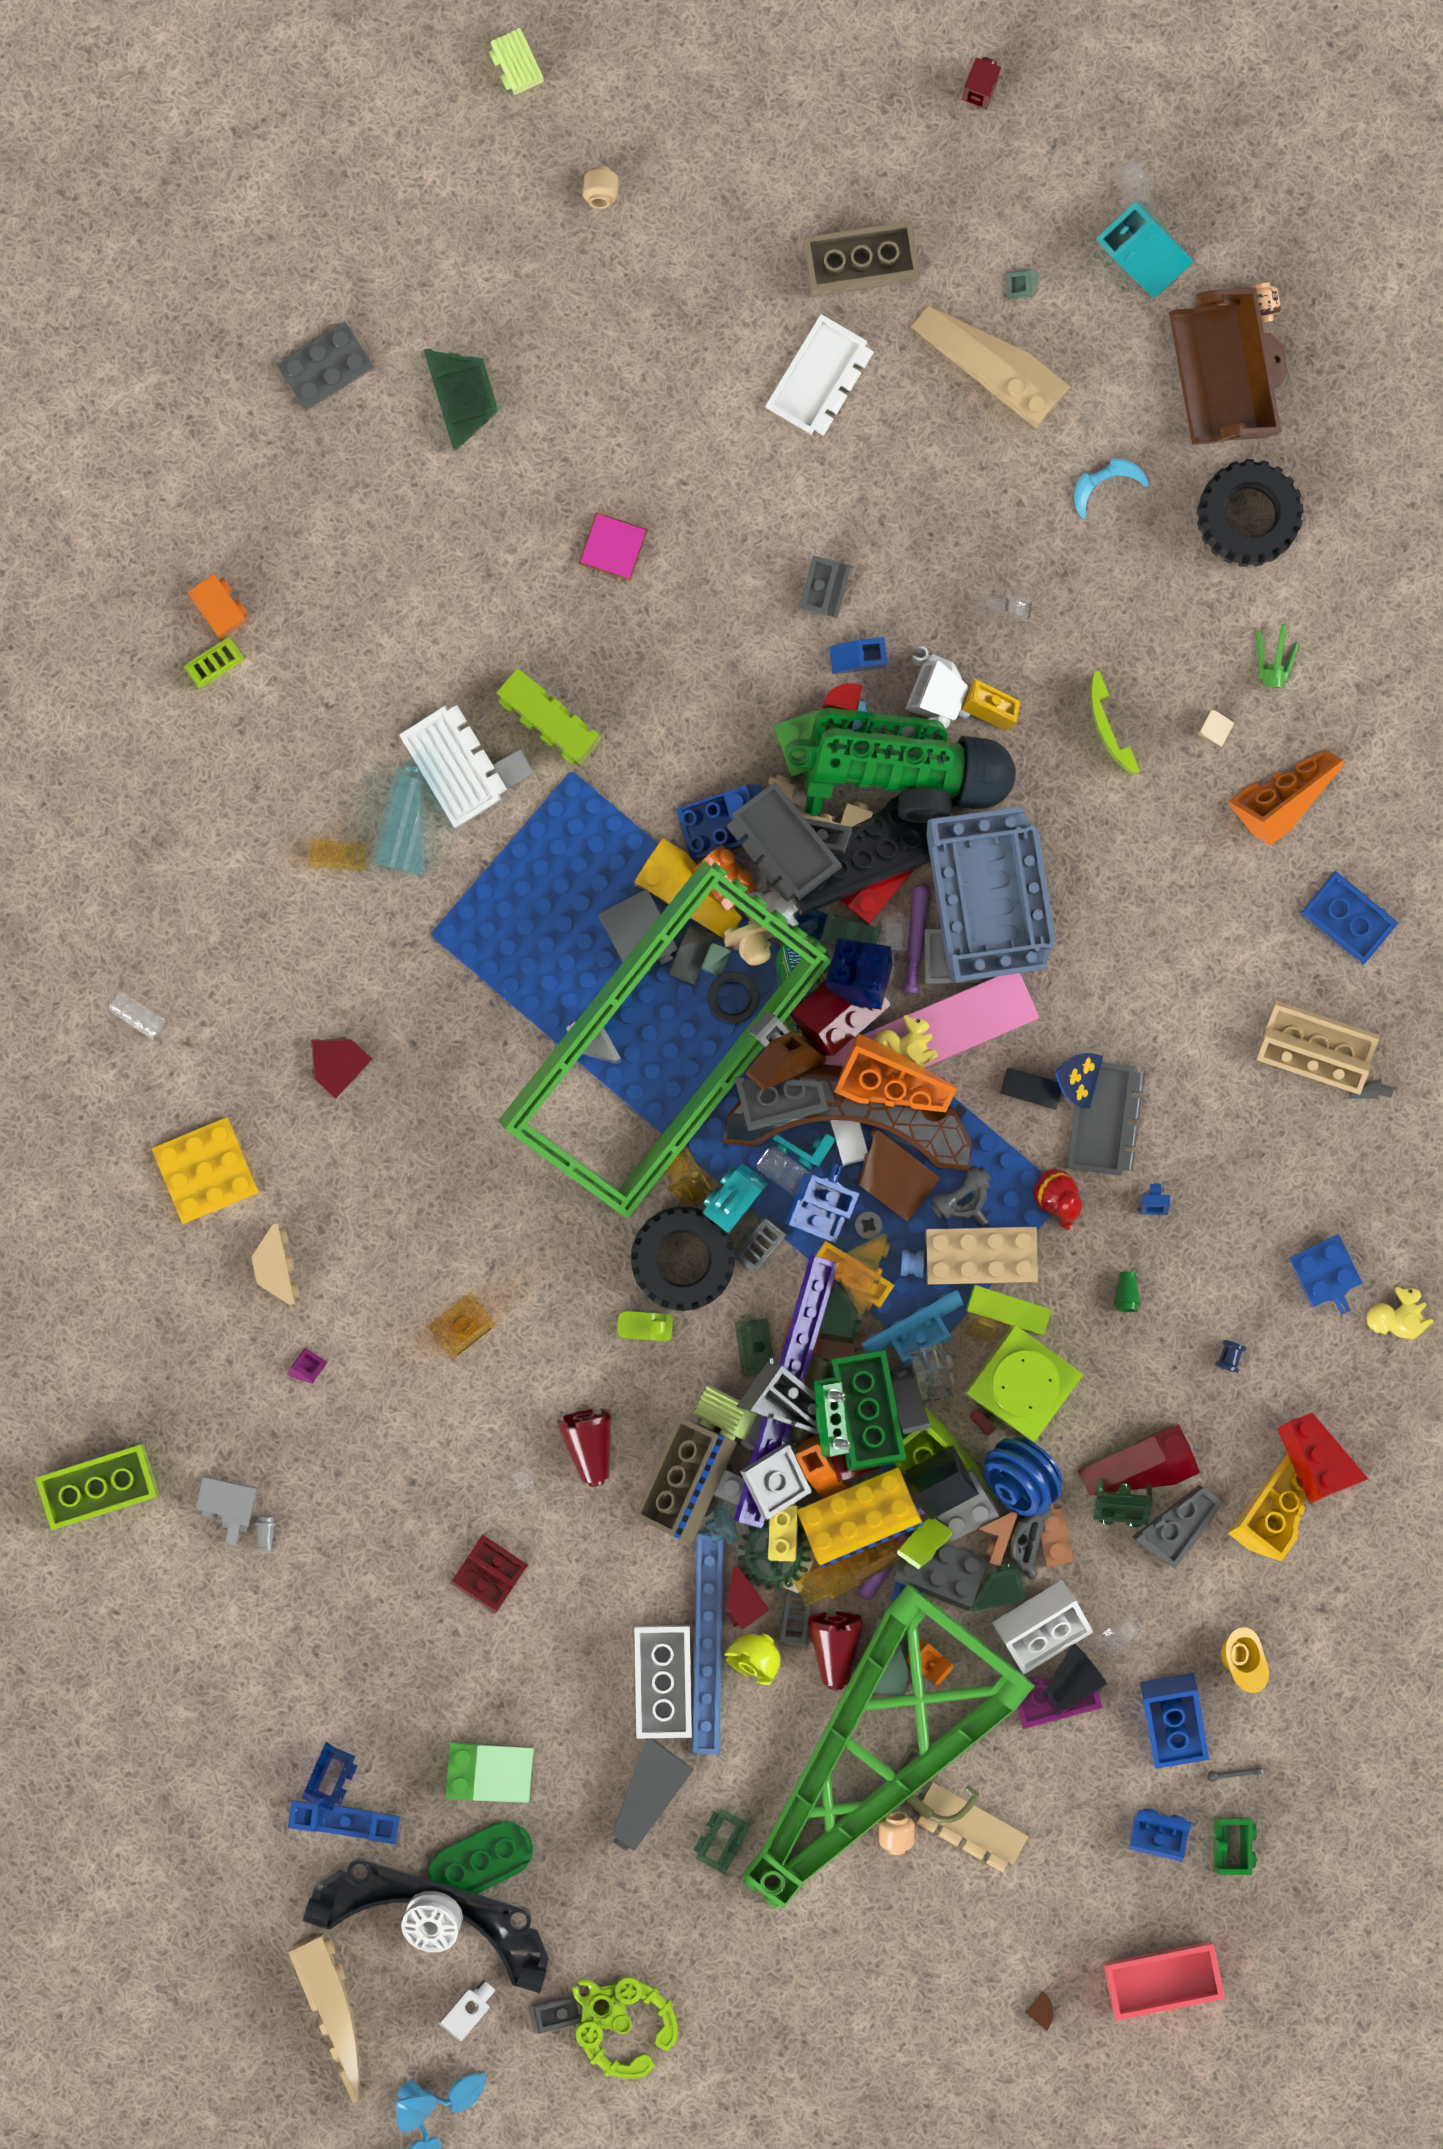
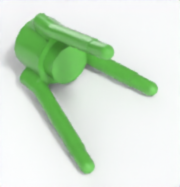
(1275, 674)

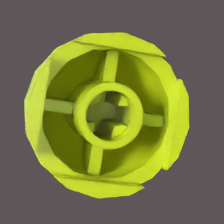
(755, 1656)

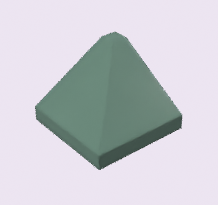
(1021, 283)

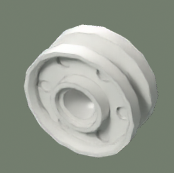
(432, 1921)

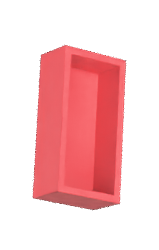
(1163, 1980)

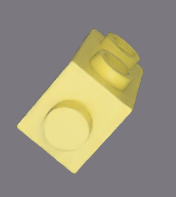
(783, 1534)

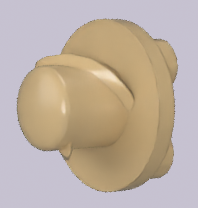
(750, 942)

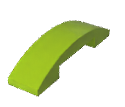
(1123, 757)

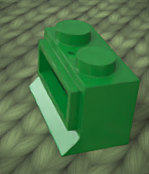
(1248, 1833)

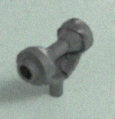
(975, 1182)

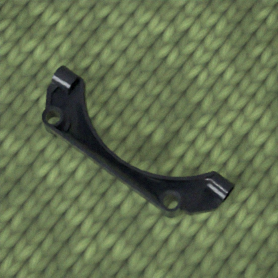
(517, 1946)

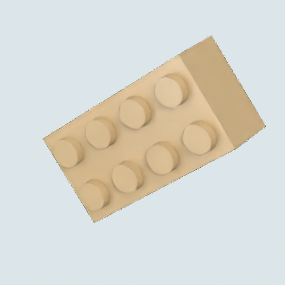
(981, 1255)

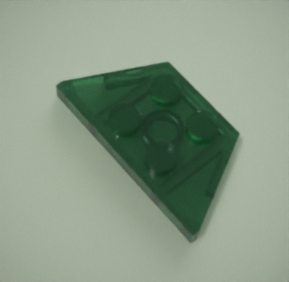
(462, 393)

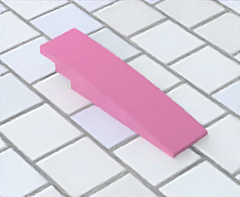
(966, 1018)

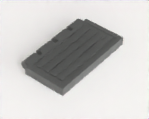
(786, 842)
(1103, 1130)

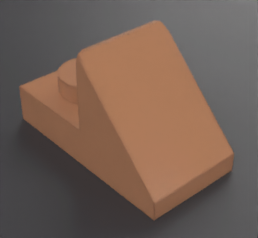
(1002, 1528)

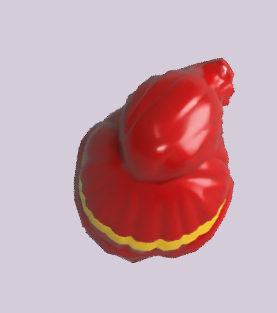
(1058, 1196)

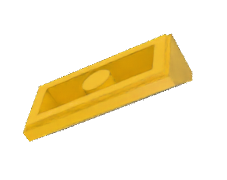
(991, 705)

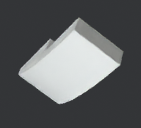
(849, 1141)

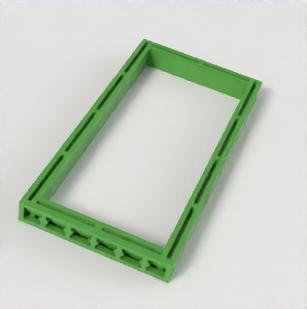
(611, 997)

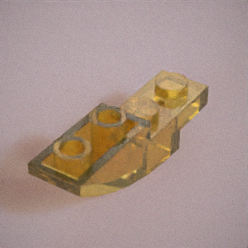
(847, 1573)

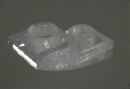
(781, 1169)

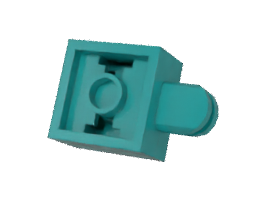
(736, 1196)

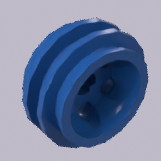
(1022, 1476)

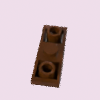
(783, 1060)

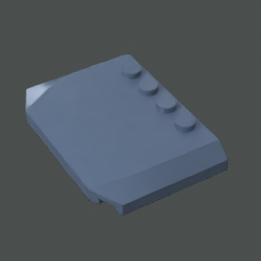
(990, 894)

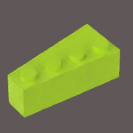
(548, 717)

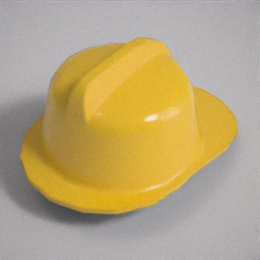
(1245, 1659)

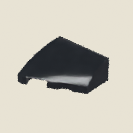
(1073, 1681)

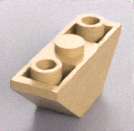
(274, 1266)

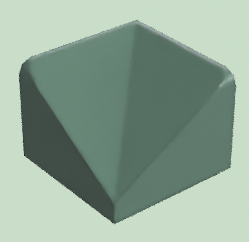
(716, 959)

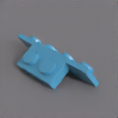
(918, 1330)

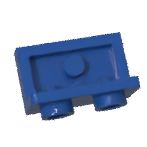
(1159, 1834)

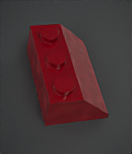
(831, 1020)

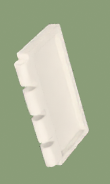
(817, 375)
(451, 766)

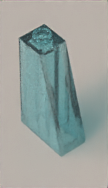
(403, 826)

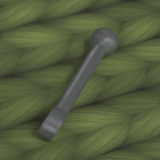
(1213, 1776)

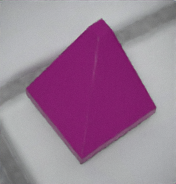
(307, 1366)

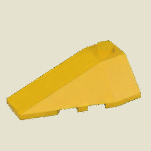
(665, 876)
(1273, 1514)

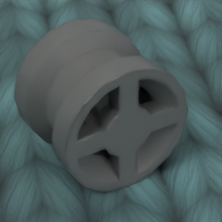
(865, 1228)

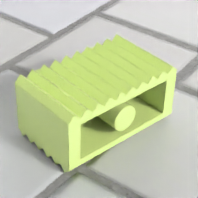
(516, 61)
(721, 1411)

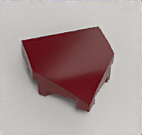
(337, 1063)

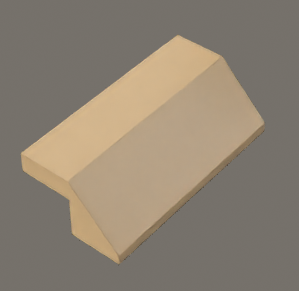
(1317, 1047)

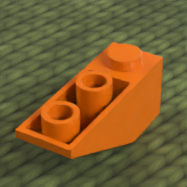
(818, 1469)

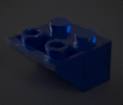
(860, 972)

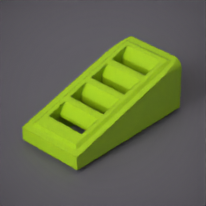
(211, 677)

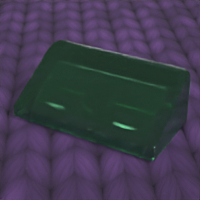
(753, 1346)

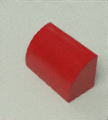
(844, 697)

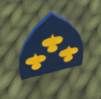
(1079, 1077)

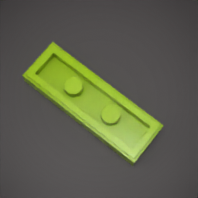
(1008, 1310)

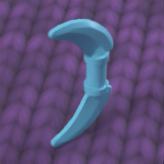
(1087, 482)

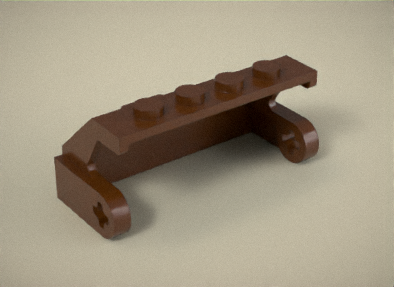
(1228, 367)

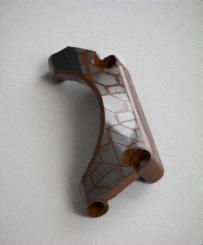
(932, 1132)

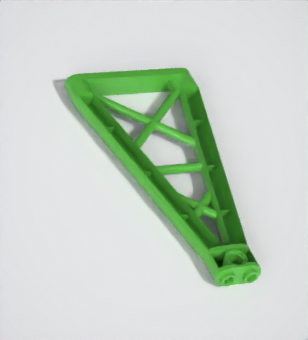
(861, 1816)

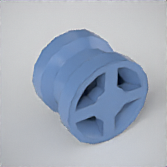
(912, 1263)

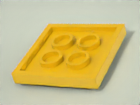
(205, 1170)

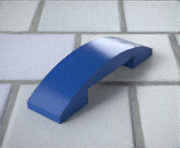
(344, 1821)

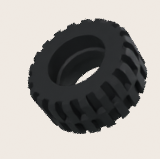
(1260, 478)
(646, 1268)

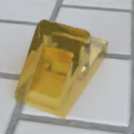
(687, 1179)

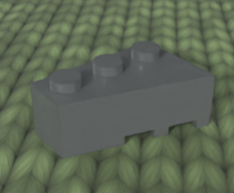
(781, 1398)

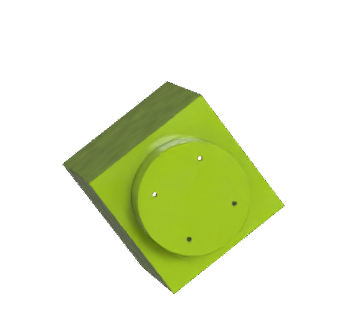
(1023, 1383)

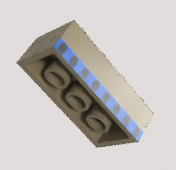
(685, 1479)

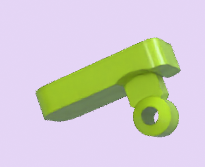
(645, 1326)

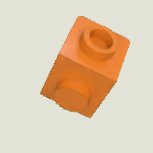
(934, 1664)

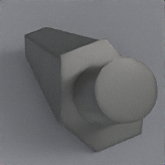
(1372, 1090)

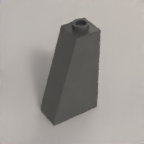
(652, 1788)

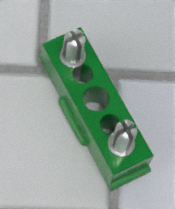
(831, 1403)

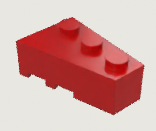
(1318, 1458)

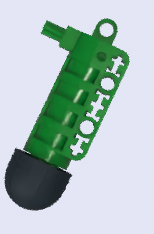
(972, 771)

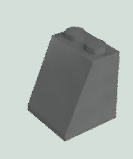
(630, 921)

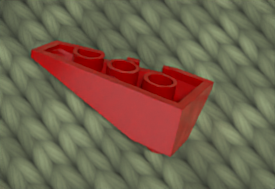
(871, 901)

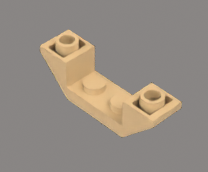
(853, 815)

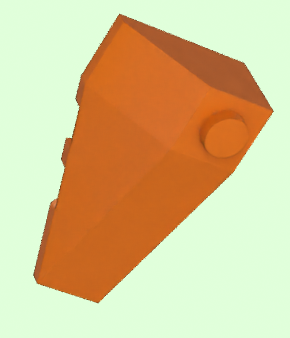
(1278, 805)

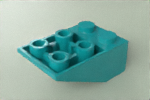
(1145, 249)

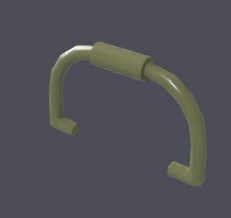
(924, 1809)

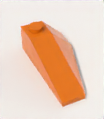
(884, 1076)

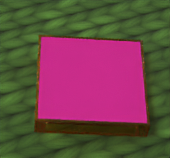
(613, 546)

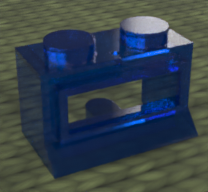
(312, 1791)

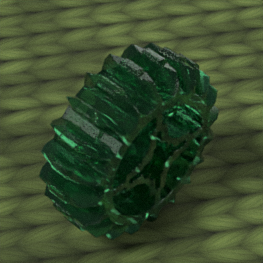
(777, 1578)

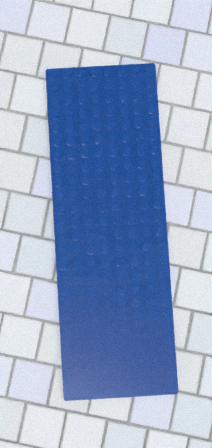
(542, 947)

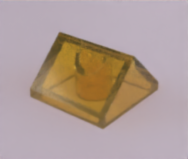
(462, 1326)

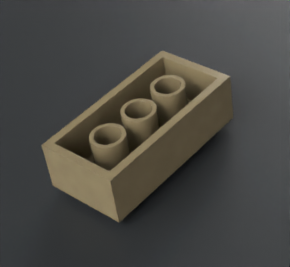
(861, 259)

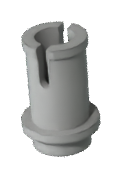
(265, 1532)

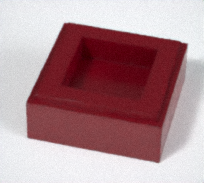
(981, 1421)

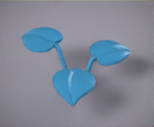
(417, 2105)

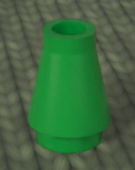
(1127, 1293)

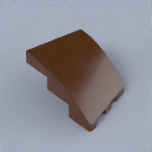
(895, 1176)

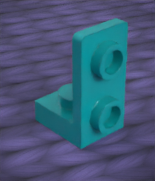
(820, 1147)

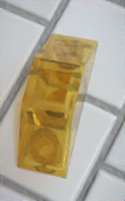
(862, 1270)

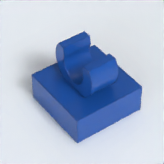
(1154, 1202)

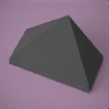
(691, 954)

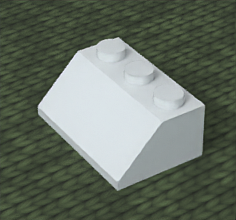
(1042, 1627)

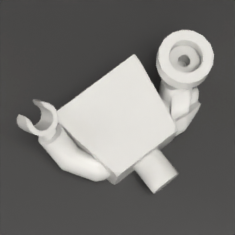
(937, 691)

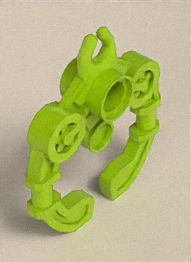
(614, 2017)

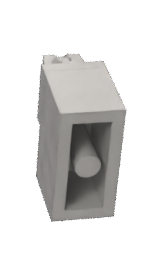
(231, 1501)

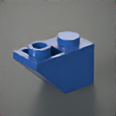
(858, 655)

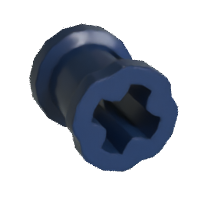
(1230, 1356)

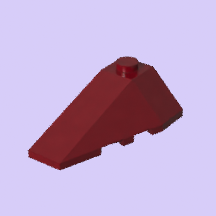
(1155, 1460)

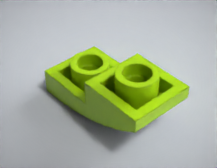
(924, 1542)

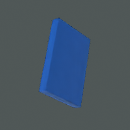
(1349, 918)

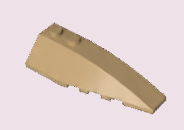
(997, 365)
(327, 1994)

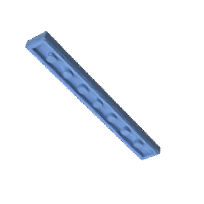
(707, 1645)

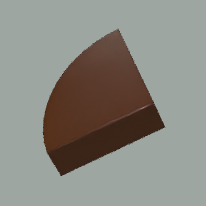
(1041, 2011)

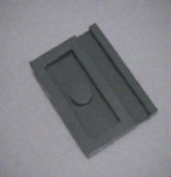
(825, 587)

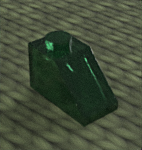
(840, 1318)
(1000, 1588)

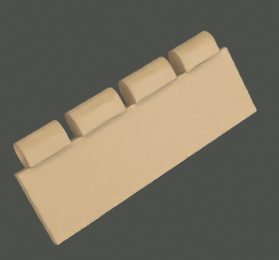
(977, 1826)

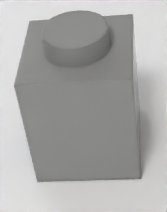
(730, 1487)

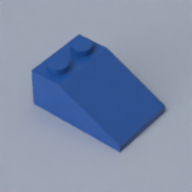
(1174, 1720)

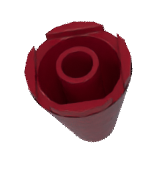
(588, 1443)
(835, 1645)

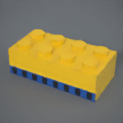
(859, 1517)

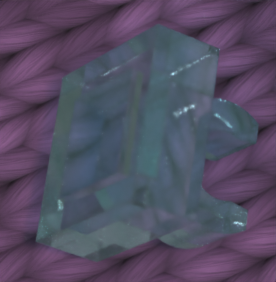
(723, 1526)

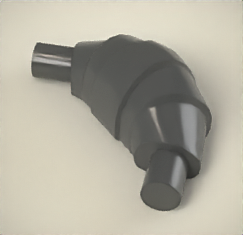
(1025, 1542)

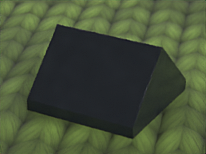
(940, 1483)

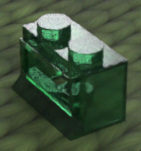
(848, 929)
(1122, 1506)
(732, 1845)

